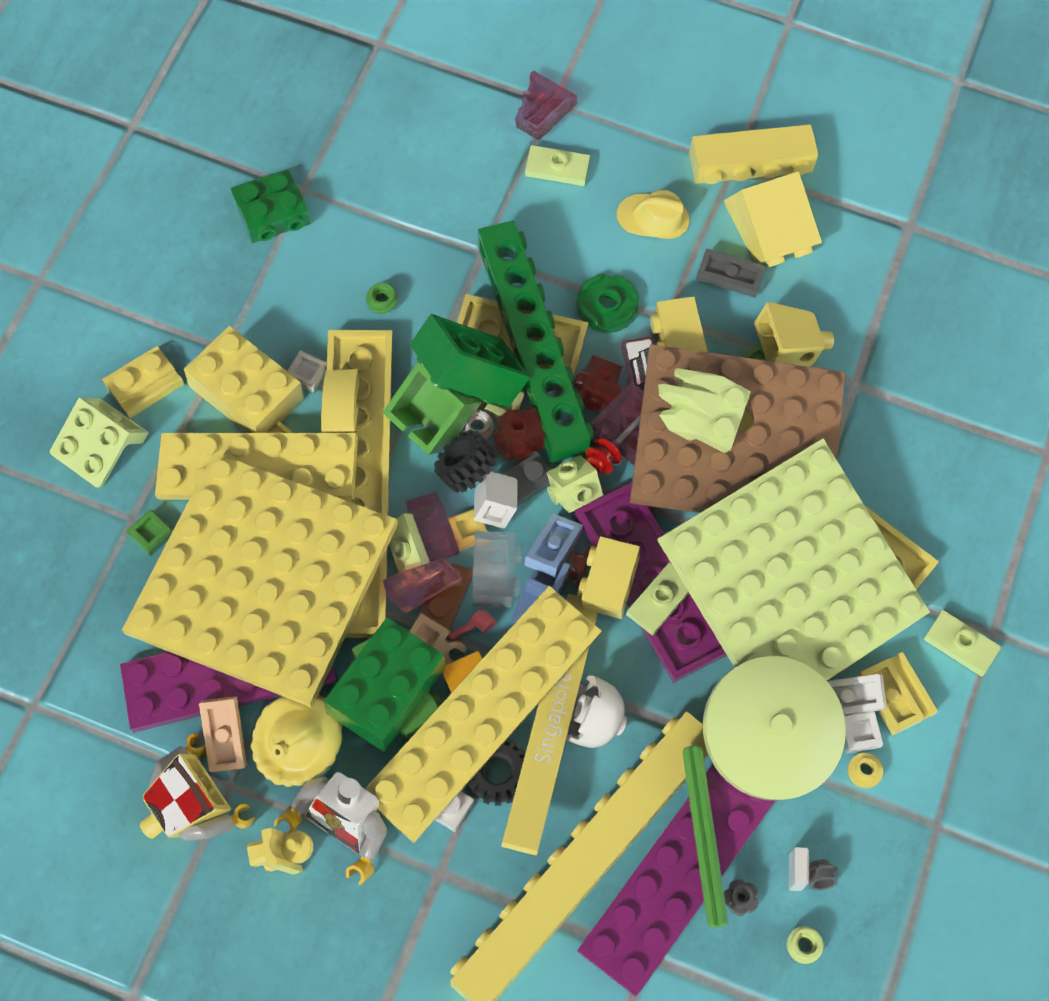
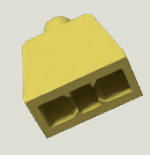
(791, 335)

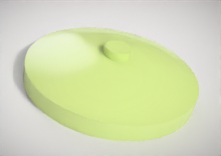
(774, 728)

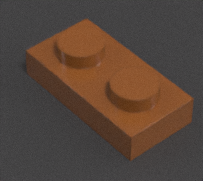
(446, 605)

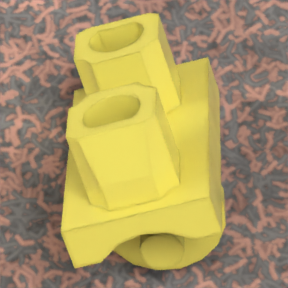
(280, 850)

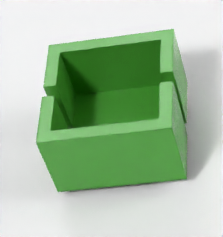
(439, 410)

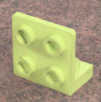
(95, 439)

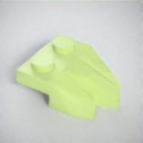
(704, 407)

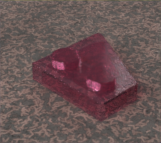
(543, 106)

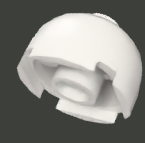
(596, 714)

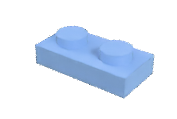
(553, 545)

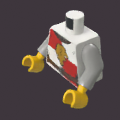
(343, 812)

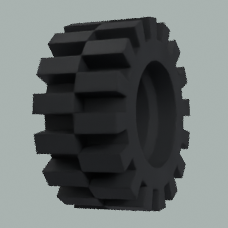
(465, 461)
(504, 791)

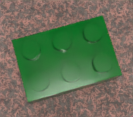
(469, 361)
(385, 684)

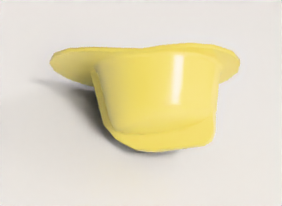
(654, 215)

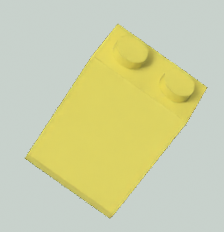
(774, 219)

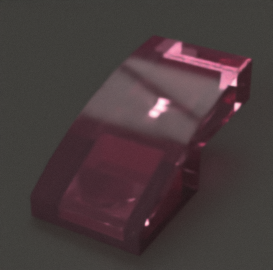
(433, 526)

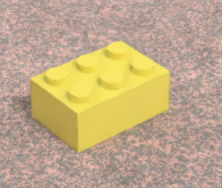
(244, 383)

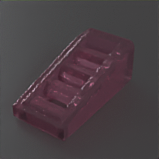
(413, 586)

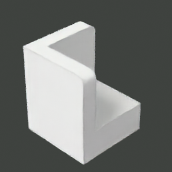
(495, 499)

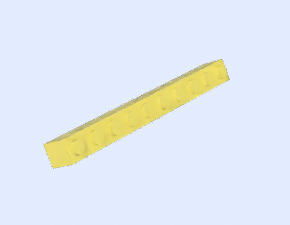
(579, 867)

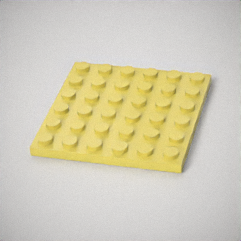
(261, 578)

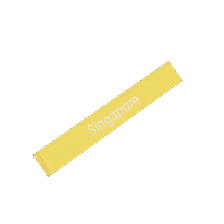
(544, 755)

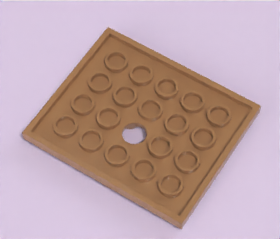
(789, 413)

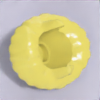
(295, 741)

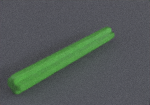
(705, 837)

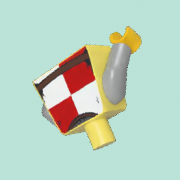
(186, 799)

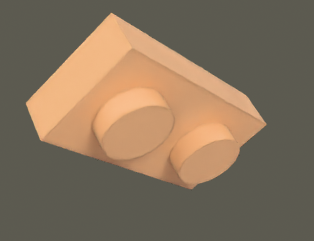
(223, 734)

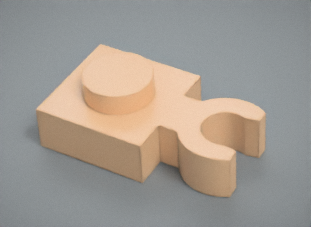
(435, 635)

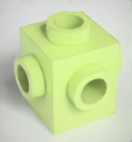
(574, 484)

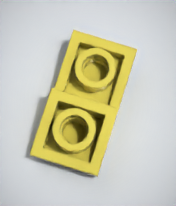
(339, 401)

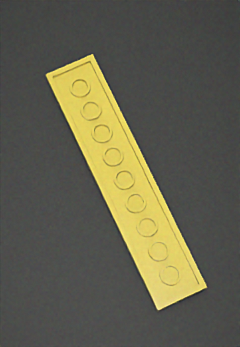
(372, 355)

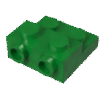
(270, 206)

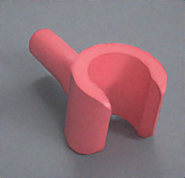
(481, 619)

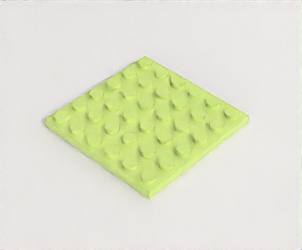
(795, 568)

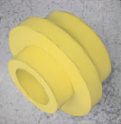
(856, 775)

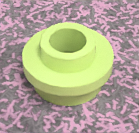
(814, 939)

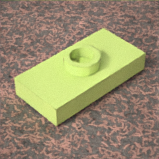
(557, 165)
(407, 544)
(658, 600)
(962, 643)

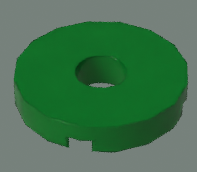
(602, 318)

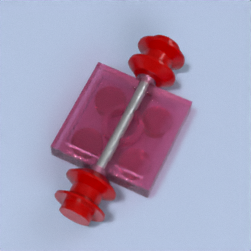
(617, 430)

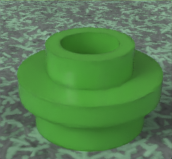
(381, 290)

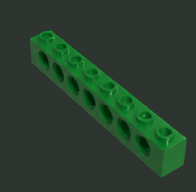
(505, 241)

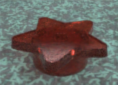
(579, 566)

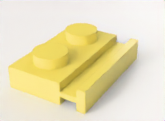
(143, 382)
(904, 694)

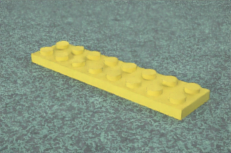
(481, 713)

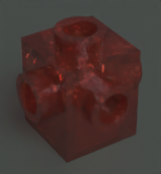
(598, 383)
(519, 433)

